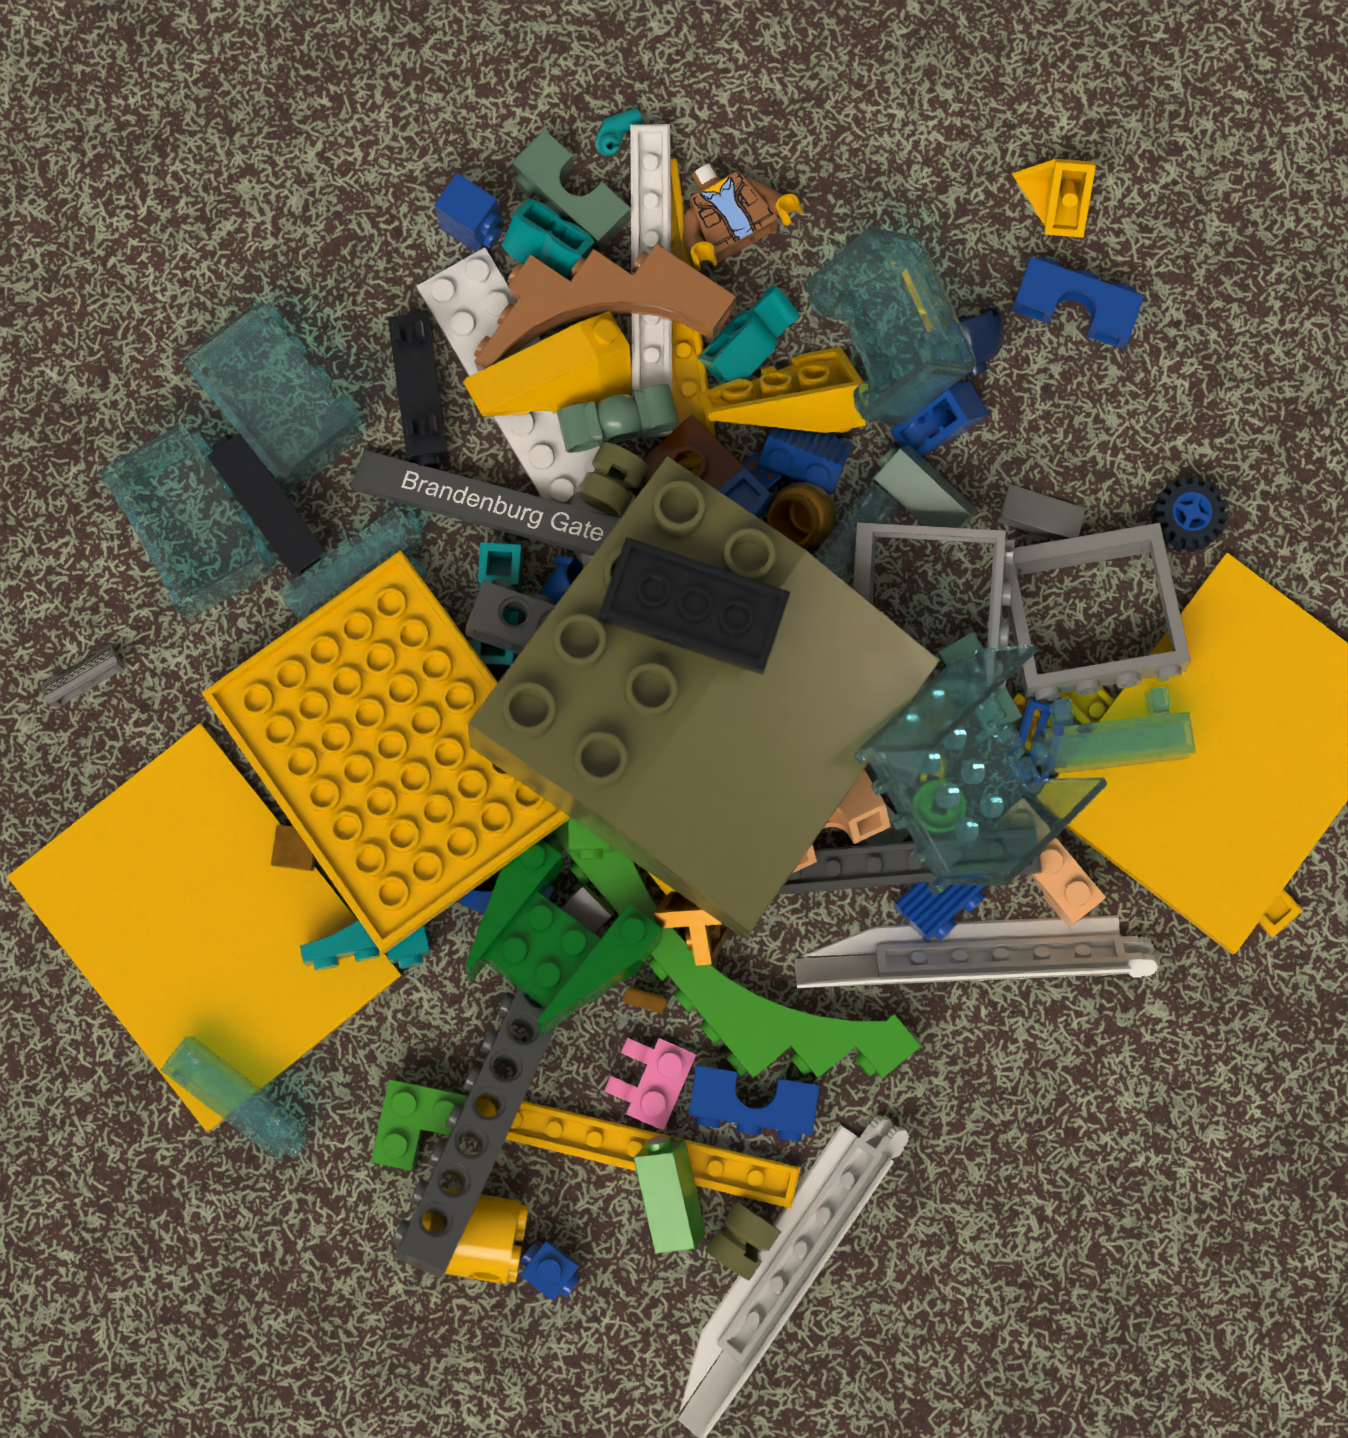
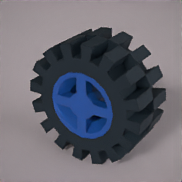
(1196, 501)

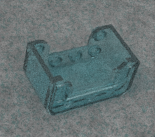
(896, 322)
(274, 395)
(188, 521)

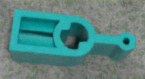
(749, 337)

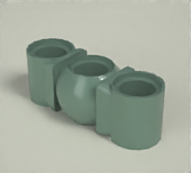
(618, 418)

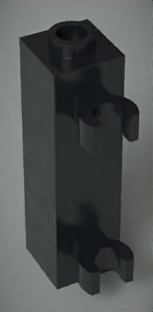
(418, 389)
(266, 504)

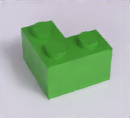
(405, 1116)

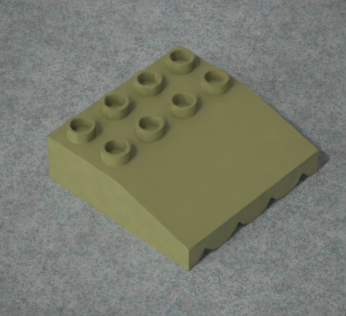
(686, 758)

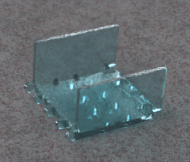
(962, 780)

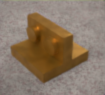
(703, 932)

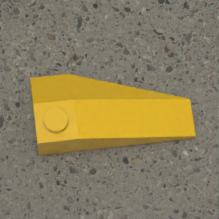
(560, 371)
(804, 396)

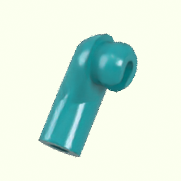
(613, 129)

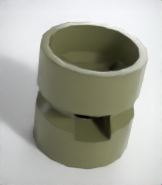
(606, 492)
(743, 1241)

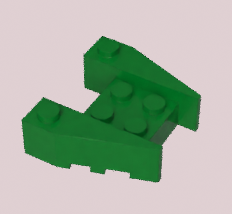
(549, 950)

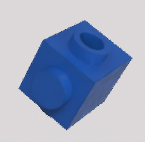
(550, 1269)

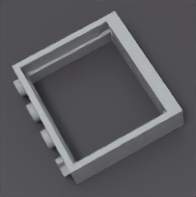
(1088, 550)
(1002, 554)

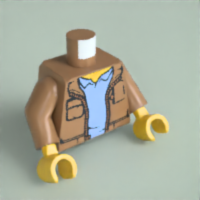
(731, 214)

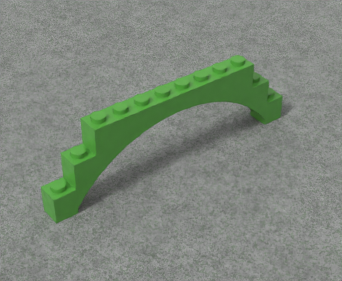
(746, 1023)

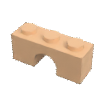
(859, 815)
(1066, 884)

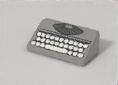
(82, 676)

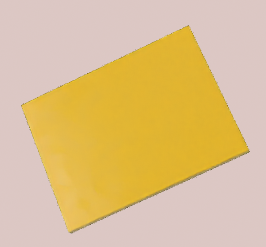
(370, 751)
(1268, 765)
(191, 926)

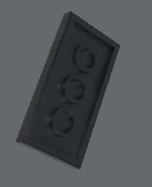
(694, 605)

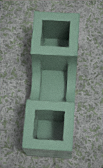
(541, 171)

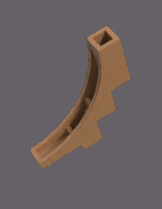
(659, 288)

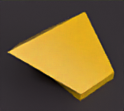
(1059, 194)

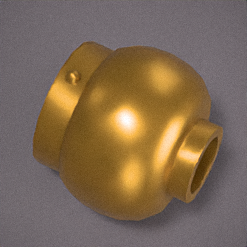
(803, 514)

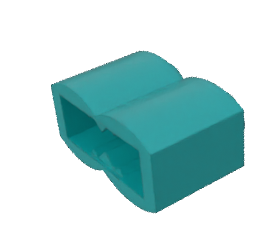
(543, 234)

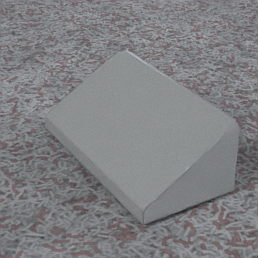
(1041, 514)

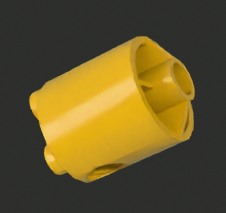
(488, 1240)

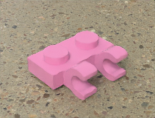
(660, 1082)

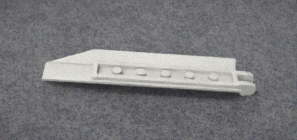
(980, 953)
(811, 1231)

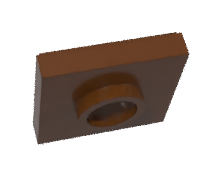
(692, 437)

